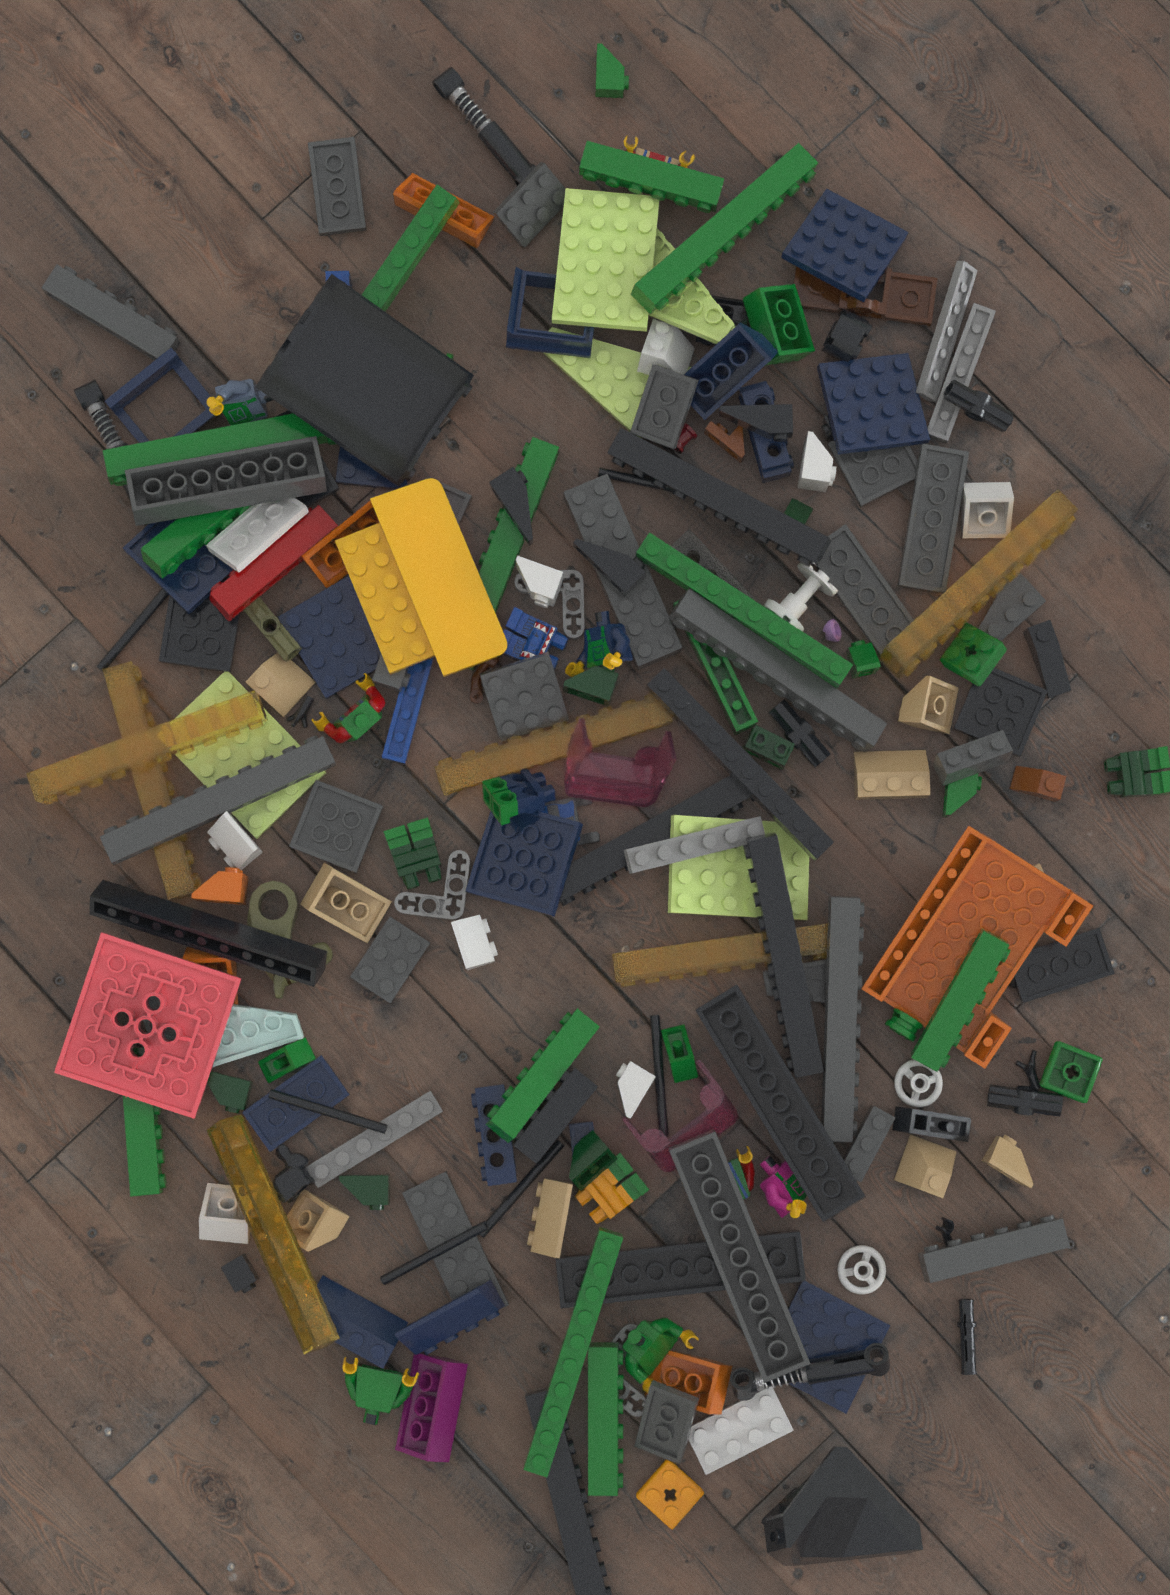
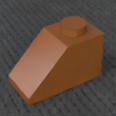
(1038, 783)

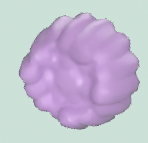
(832, 631)

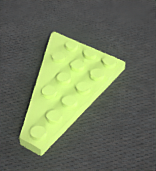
(693, 308)
(607, 377)

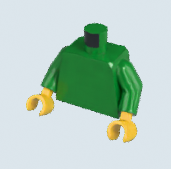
(649, 1345)
(377, 1388)

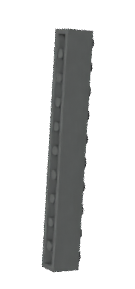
(777, 671)
(212, 802)
(841, 1017)

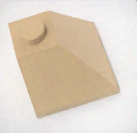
(280, 683)
(929, 705)
(1008, 1160)
(926, 1166)
(315, 1220)

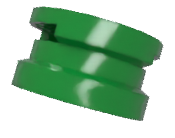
(903, 1024)

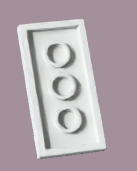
(255, 531)
(738, 1430)

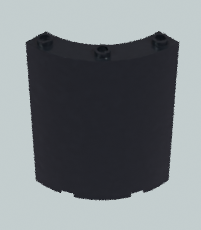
(365, 380)

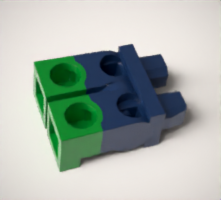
(517, 794)

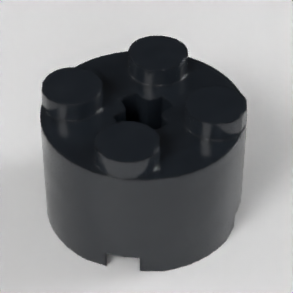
(846, 335)

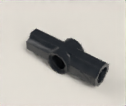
(978, 405)
(800, 733)
(1025, 1100)

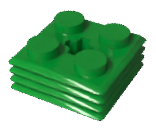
(972, 667)
(1086, 1068)

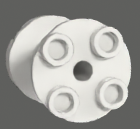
(794, 604)

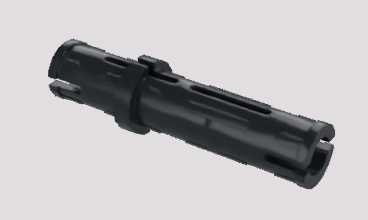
(967, 1336)

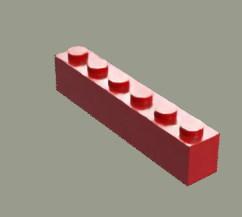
(271, 565)

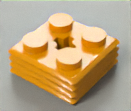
(669, 1477)

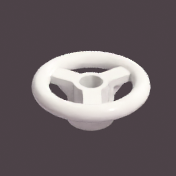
(927, 1080)
(867, 1253)

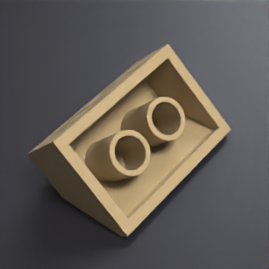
(891, 775)
(550, 1217)

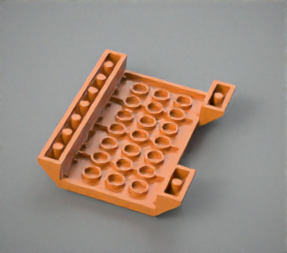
(972, 891)

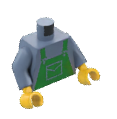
(239, 402)

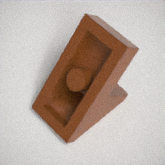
(731, 444)

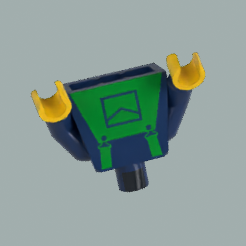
(602, 645)

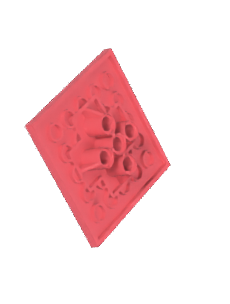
(192, 1002)

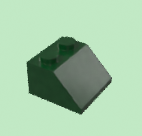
(593, 685)

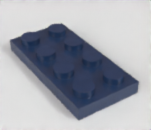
(279, 1121)

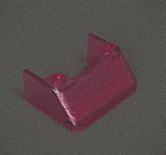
(614, 777)
(718, 1116)

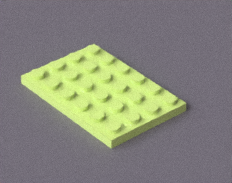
(601, 256)
(243, 750)
(720, 880)

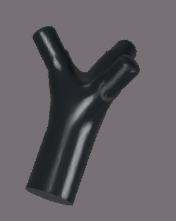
(301, 713)
(1030, 1070)

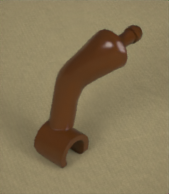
(476, 690)

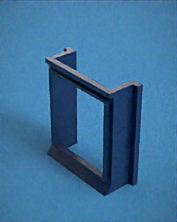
(541, 340)
(148, 377)

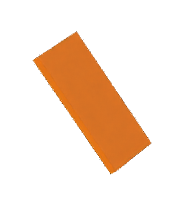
(465, 223)
(325, 557)

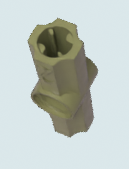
(280, 637)

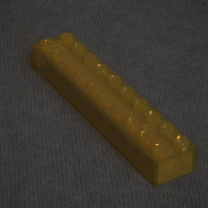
(980, 582)

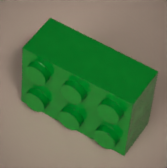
(781, 320)

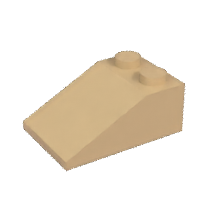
(345, 903)

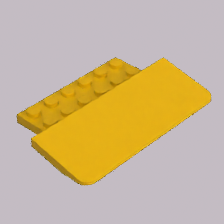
(421, 583)

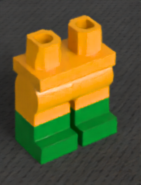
(607, 1195)

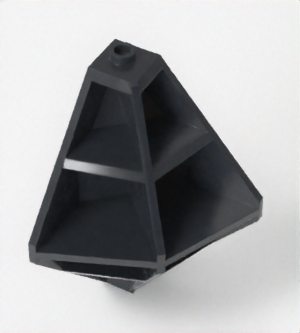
(839, 1517)

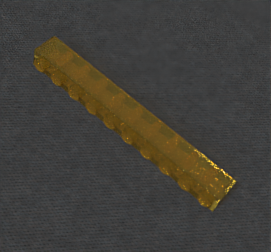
(549, 745)
(147, 747)
(151, 783)
(709, 955)
(273, 1234)

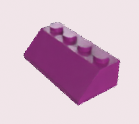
(432, 1408)

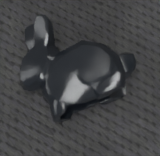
(293, 1177)

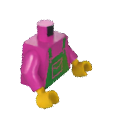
(782, 1188)

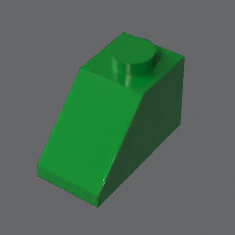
(609, 75)
(863, 658)
(959, 793)
(679, 1053)
(286, 1060)

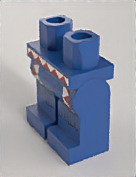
(538, 637)

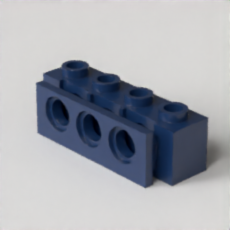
(769, 467)
(493, 1174)

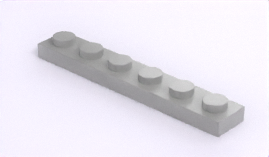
(946, 331)
(961, 369)
(692, 845)
(370, 1141)

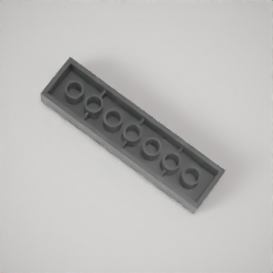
(225, 481)
(642, 611)

